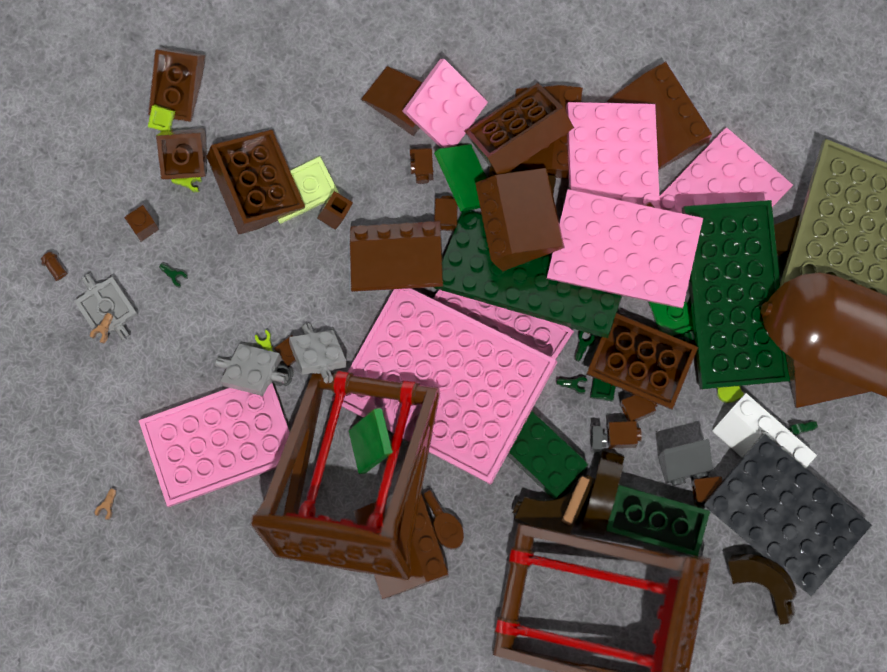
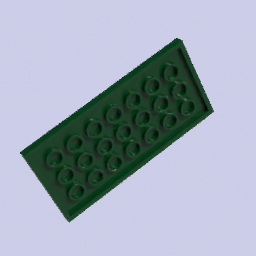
(728, 285)
(524, 287)

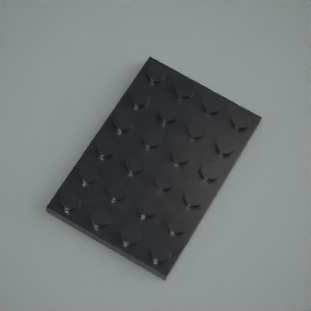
(787, 514)

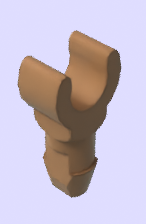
(102, 328)
(107, 504)

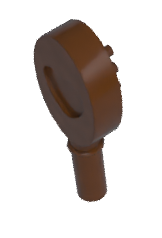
(446, 526)

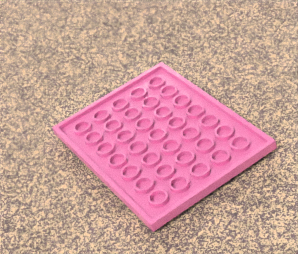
(482, 378)

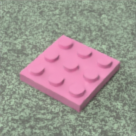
(445, 105)

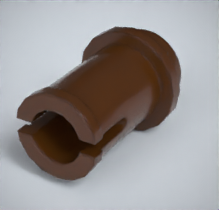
(53, 265)

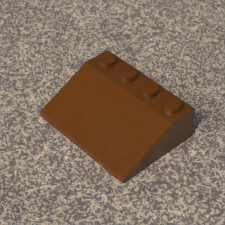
(677, 120)
(519, 129)
(555, 156)
(254, 180)
(519, 217)
(396, 256)
(643, 361)
(815, 387)
(425, 553)

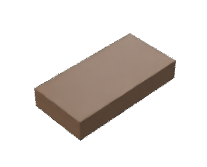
(575, 500)

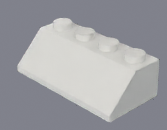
(749, 421)

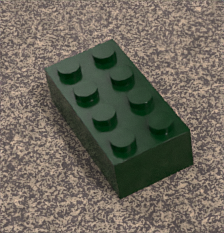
(546, 457)
(658, 520)

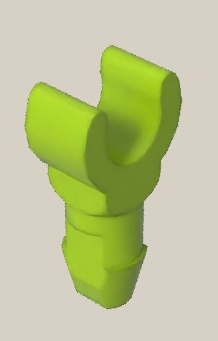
(187, 182)
(266, 345)

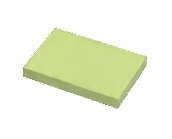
(313, 185)

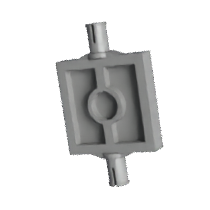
(105, 299)
(317, 352)
(251, 369)

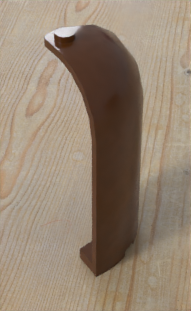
(832, 328)

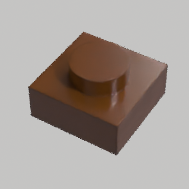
(285, 352)

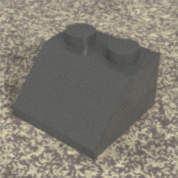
(686, 462)

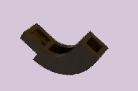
(603, 493)
(768, 574)

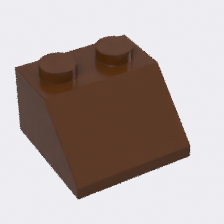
(182, 153)

